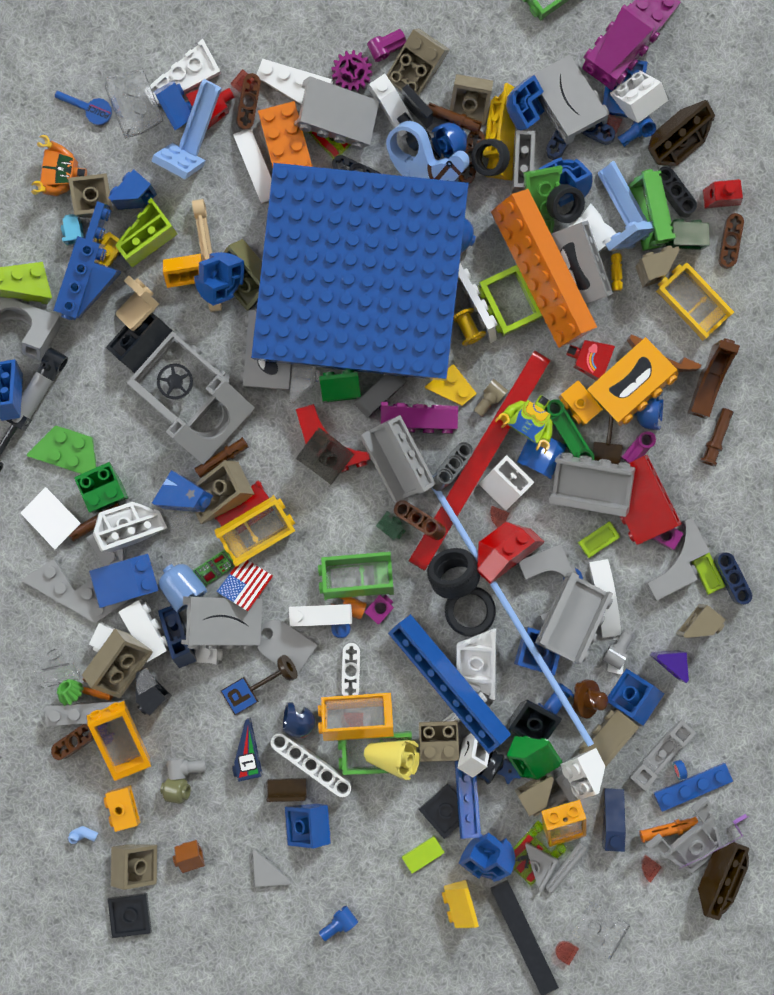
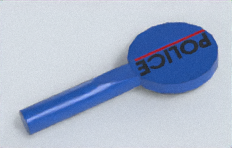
(97, 111)

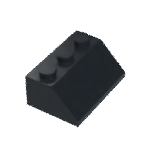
(138, 345)

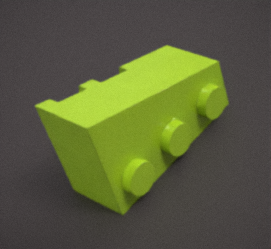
(145, 235)
(25, 282)

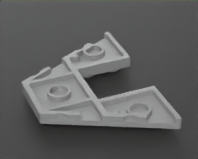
(55, 584)

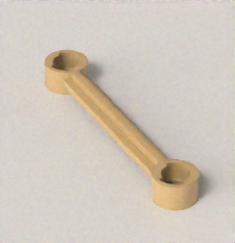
(204, 238)

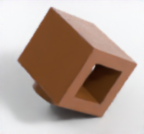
(188, 856)

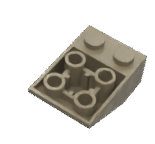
(417, 61)

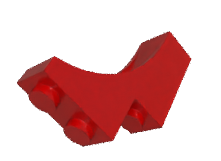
(309, 424)

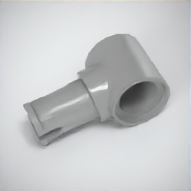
(617, 654)
(181, 768)

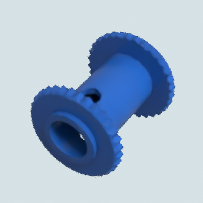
(553, 703)

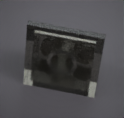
(325, 456)

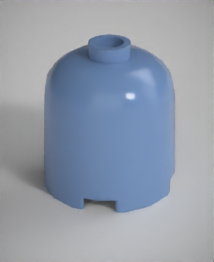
(180, 582)

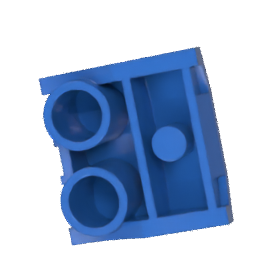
(538, 460)

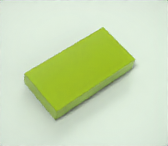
(598, 539)
(708, 573)
(423, 854)

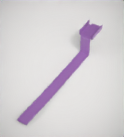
(735, 822)

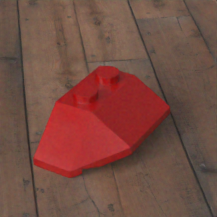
(505, 549)

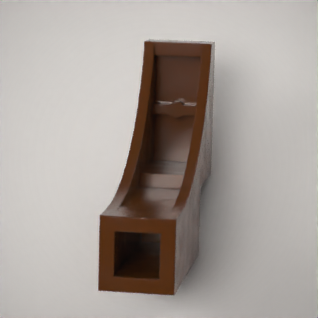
(712, 377)

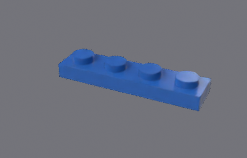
(693, 787)
(467, 804)

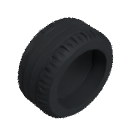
(449, 559)
(481, 628)

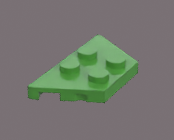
(66, 450)

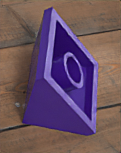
(673, 662)

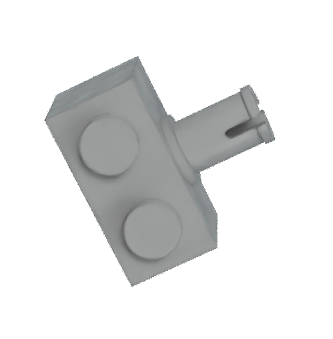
(565, 792)

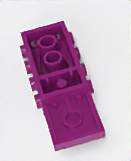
(627, 40)

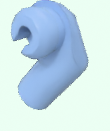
(81, 833)

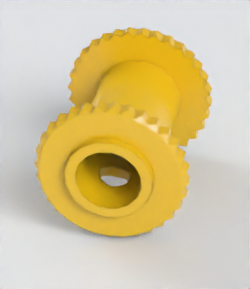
(468, 327)

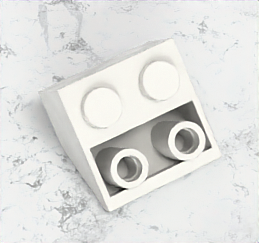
(639, 96)
(506, 483)
(584, 773)

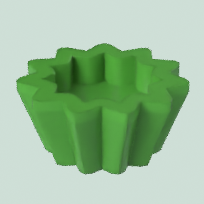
(69, 691)

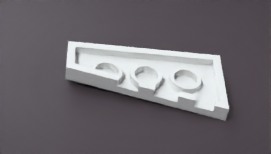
(478, 305)

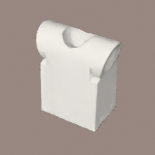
(601, 231)

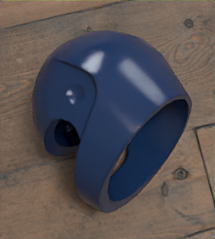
(297, 724)

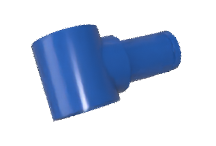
(644, 128)
(341, 921)

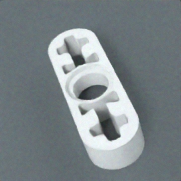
(356, 665)

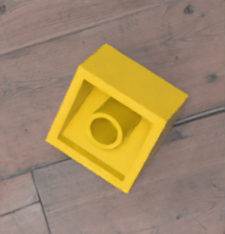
(460, 905)

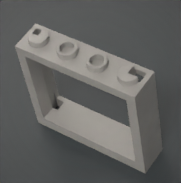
(152, 361)

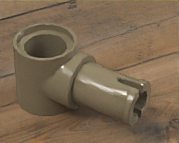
(492, 394)

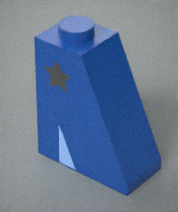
(181, 495)

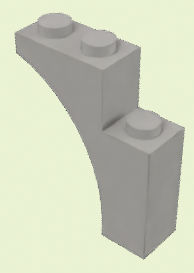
(680, 571)

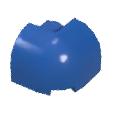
(523, 103)
(574, 174)
(219, 277)
(488, 857)

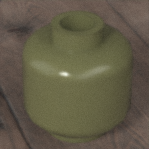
(175, 790)

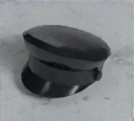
(494, 763)

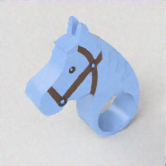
(424, 163)

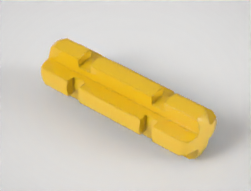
(616, 272)

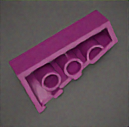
(423, 417)

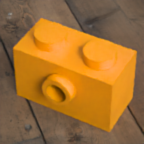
(181, 270)
(580, 403)
(122, 808)

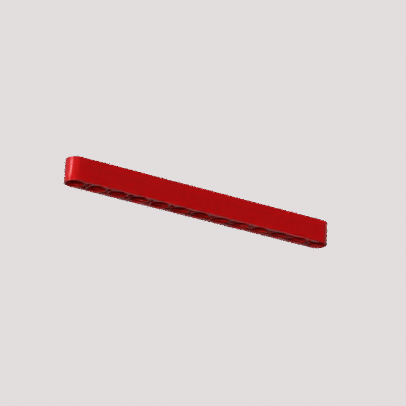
(480, 458)

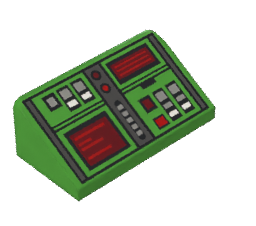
(214, 567)

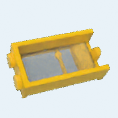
(694, 300)
(255, 530)

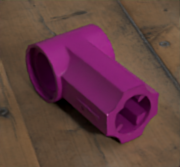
(382, 46)
(637, 448)

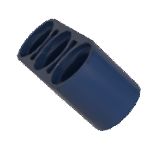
(740, 584)

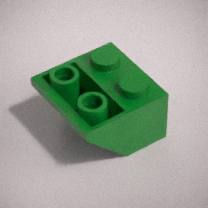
(339, 386)
(100, 488)
(533, 757)

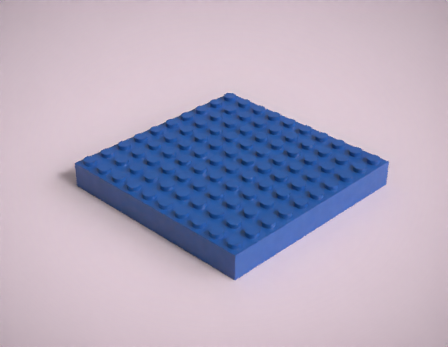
(360, 271)

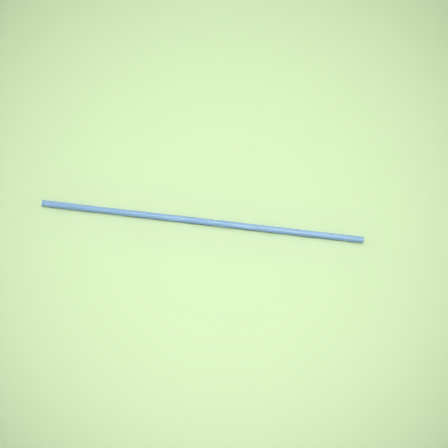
(517, 623)

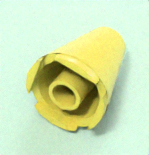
(394, 757)

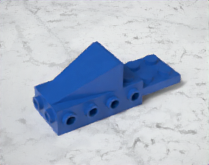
(85, 269)

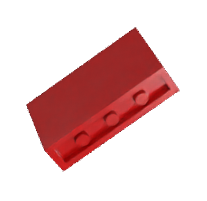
(650, 506)

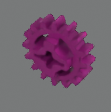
(359, 68)

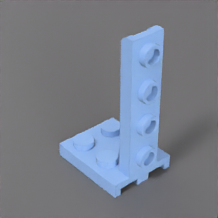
(183, 158)
(636, 223)

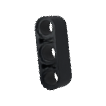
(684, 195)

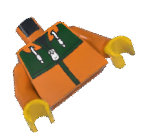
(56, 169)

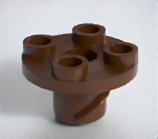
(588, 699)

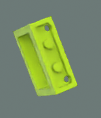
(493, 309)

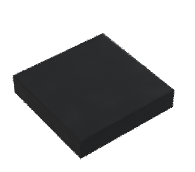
(417, 106)
(442, 811)
(129, 915)

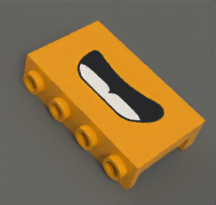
(633, 382)

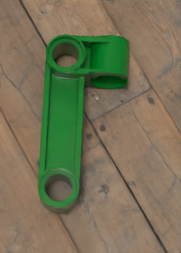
(568, 430)

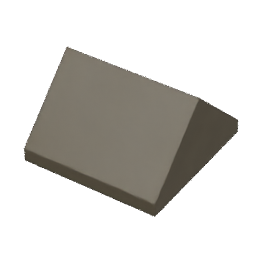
(87, 191)

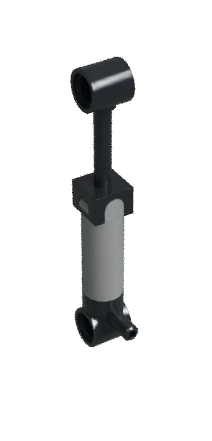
(51, 364)

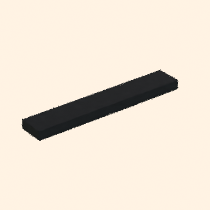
(524, 938)

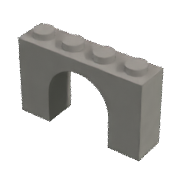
(43, 325)
(234, 411)
(547, 560)

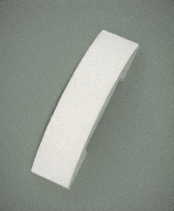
(254, 163)
(603, 579)

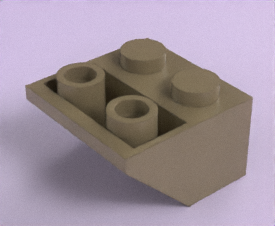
(655, 267)
(438, 741)

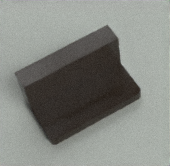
(286, 790)

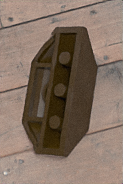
(681, 134)
(723, 879)

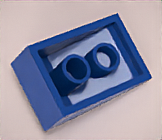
(123, 580)

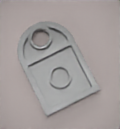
(286, 642)

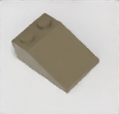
(228, 488)

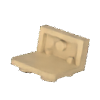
(138, 306)

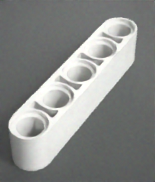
(315, 773)

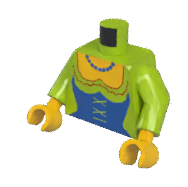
(530, 421)

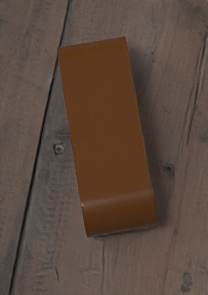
(414, 514)

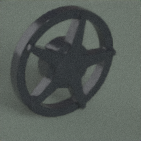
(174, 381)

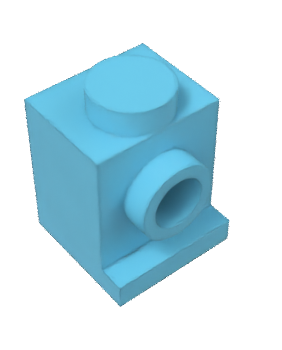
(71, 228)

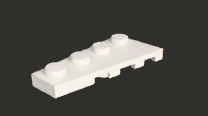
(190, 70)
(285, 79)

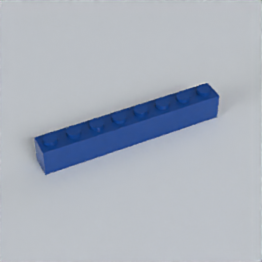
(449, 684)

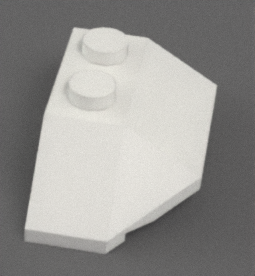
(126, 526)

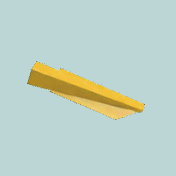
(500, 128)

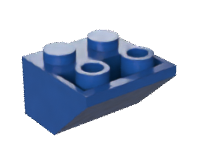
(132, 192)

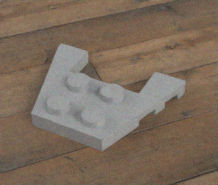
(694, 844)

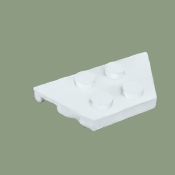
(478, 662)

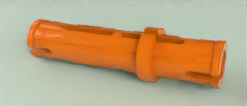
(676, 827)

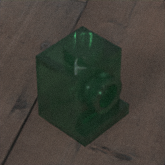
(391, 527)

